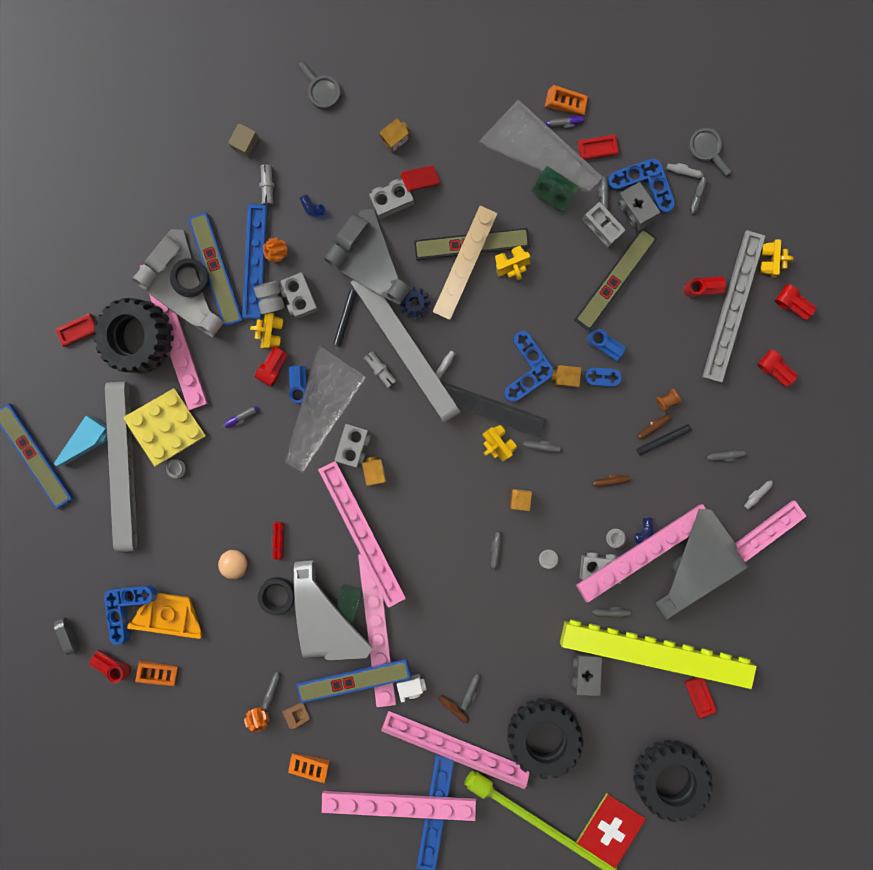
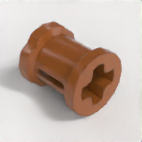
(668, 400)

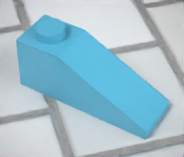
(87, 437)

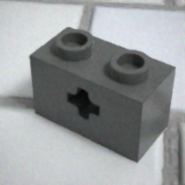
(638, 197)
(591, 683)

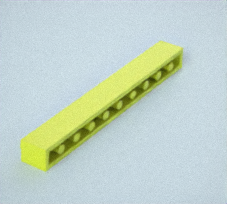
(657, 654)

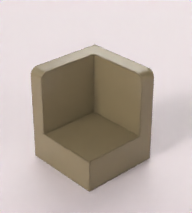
(243, 140)

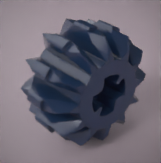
(421, 301)

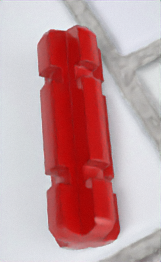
(278, 540)

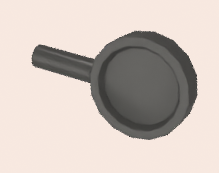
(322, 90)
(705, 146)

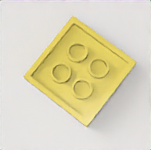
(164, 427)

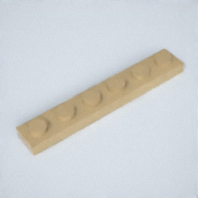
(465, 262)

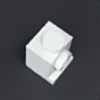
(411, 688)

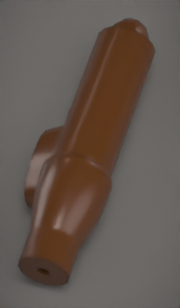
(654, 425)
(611, 480)
(454, 709)

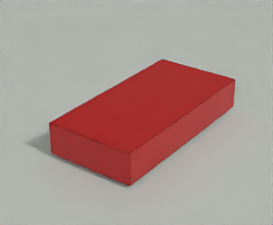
(598, 147)
(420, 178)
(76, 330)
(700, 697)

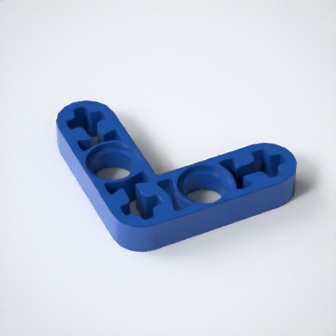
(650, 178)
(534, 365)
(123, 601)

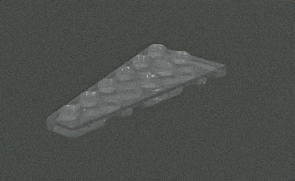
(531, 142)
(325, 398)

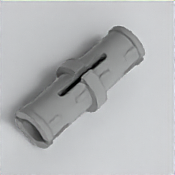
(267, 185)
(380, 369)

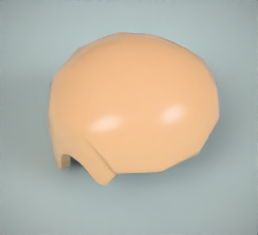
(232, 564)

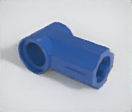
(607, 345)
(298, 381)

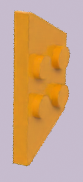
(168, 615)

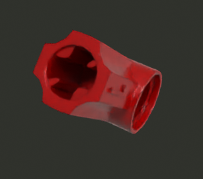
(705, 286)
(792, 300)
(773, 365)
(269, 370)
(108, 665)

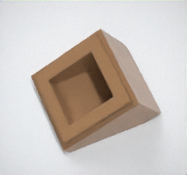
(296, 715)

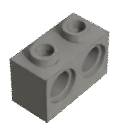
(393, 203)
(603, 224)
(302, 294)
(347, 444)
(600, 563)

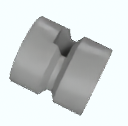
(269, 297)

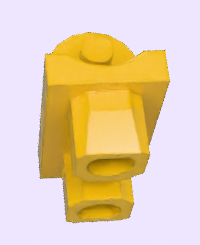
(774, 249)
(513, 266)
(270, 322)
(495, 444)

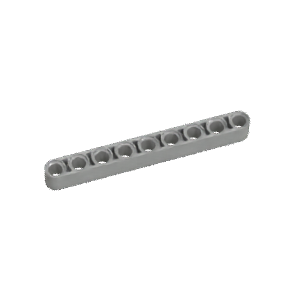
(408, 352)
(121, 467)

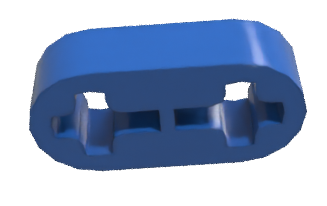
(602, 372)

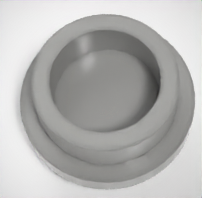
(176, 468)
(615, 538)
(548, 559)

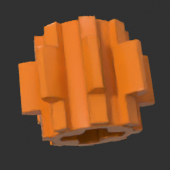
(275, 250)
(256, 720)

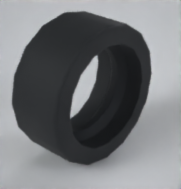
(188, 263)
(262, 596)

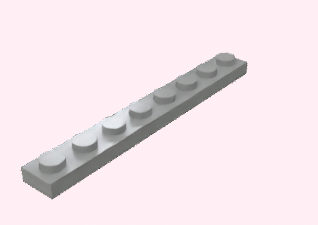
(733, 306)

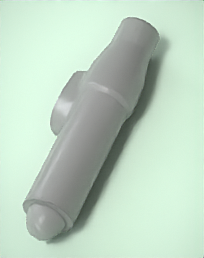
(683, 169)
(445, 364)
(758, 494)

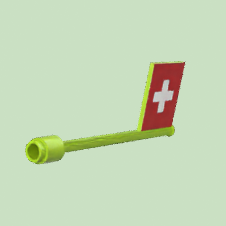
(602, 839)

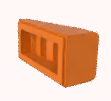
(565, 107)
(147, 679)
(309, 760)

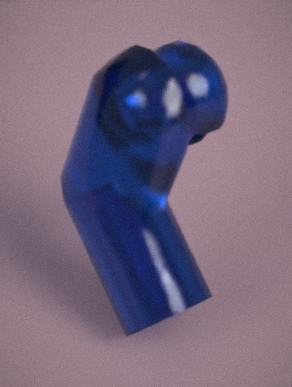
(312, 209)
(646, 532)

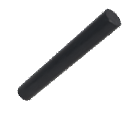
(344, 318)
(664, 439)

